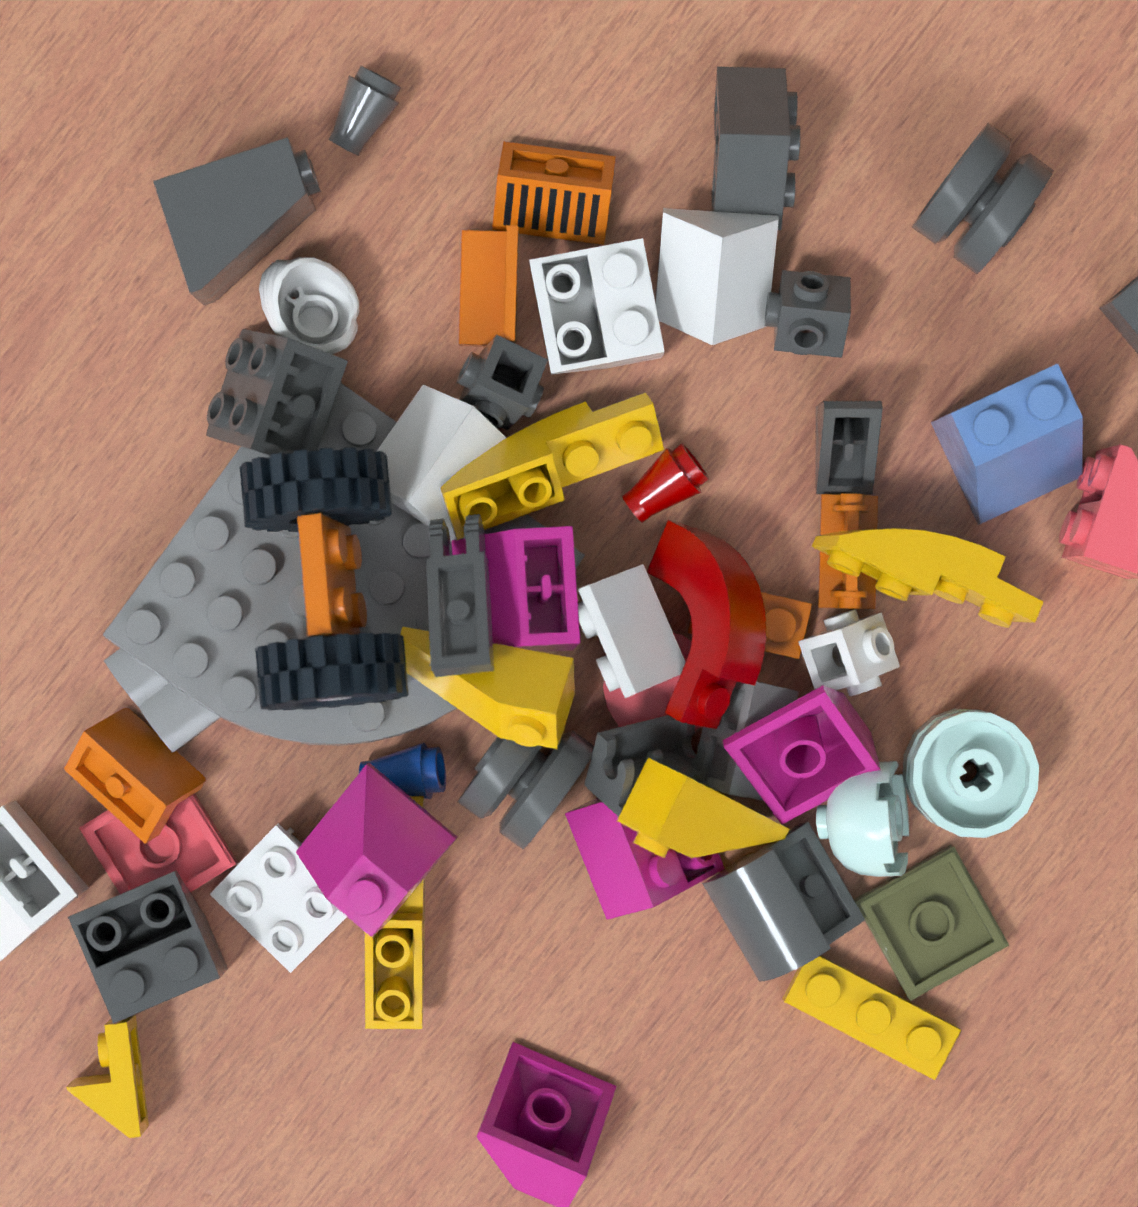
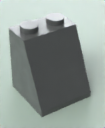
(235, 213)

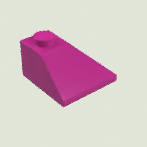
(804, 751)
(373, 849)
(544, 1124)

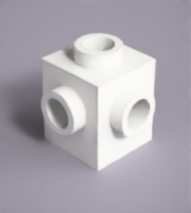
(850, 653)

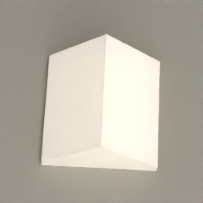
(715, 272)
(431, 445)

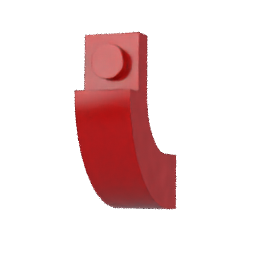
(725, 620)

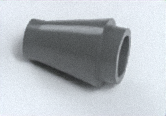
(363, 109)

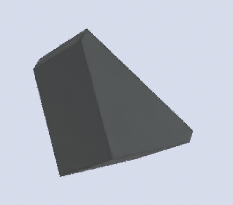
(847, 446)

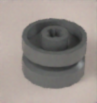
(987, 202)
(530, 778)

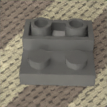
(784, 903)

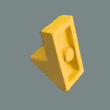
(121, 1094)

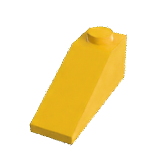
(518, 701)
(691, 817)

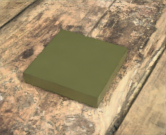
(931, 922)

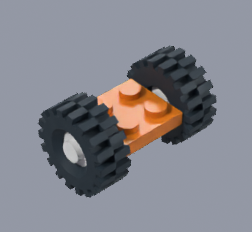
(319, 499)

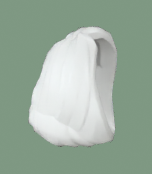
(323, 307)

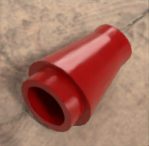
(667, 482)

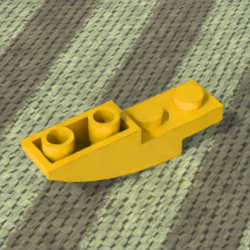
(540, 460)
(930, 563)
(397, 966)

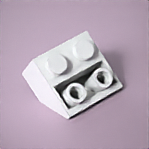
(597, 307)
(631, 630)
(32, 879)

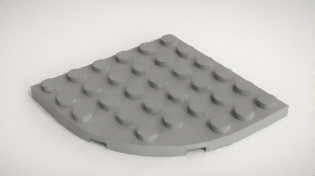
(240, 588)

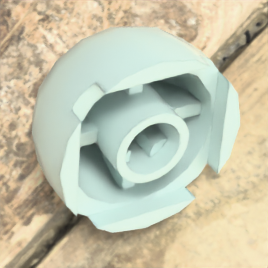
(867, 821)

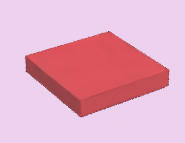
(185, 844)

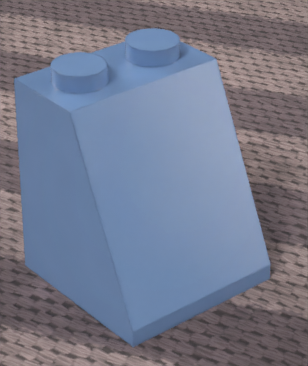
(1014, 443)

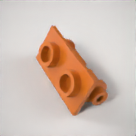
(844, 514)

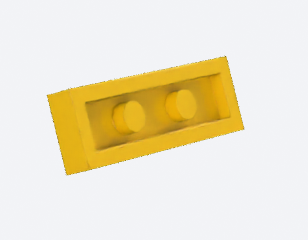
(872, 1015)

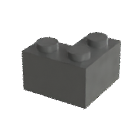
(754, 141)

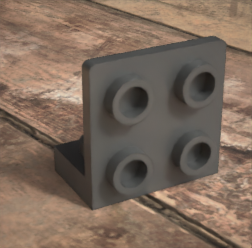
(274, 394)

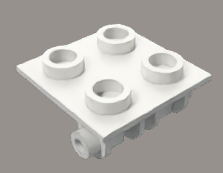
(278, 899)

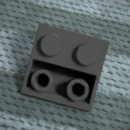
(148, 946)

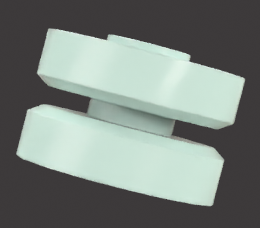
(1004, 775)

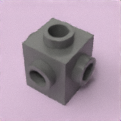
(810, 313)
(502, 381)

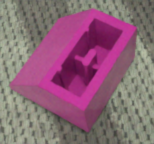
(532, 587)
(626, 874)

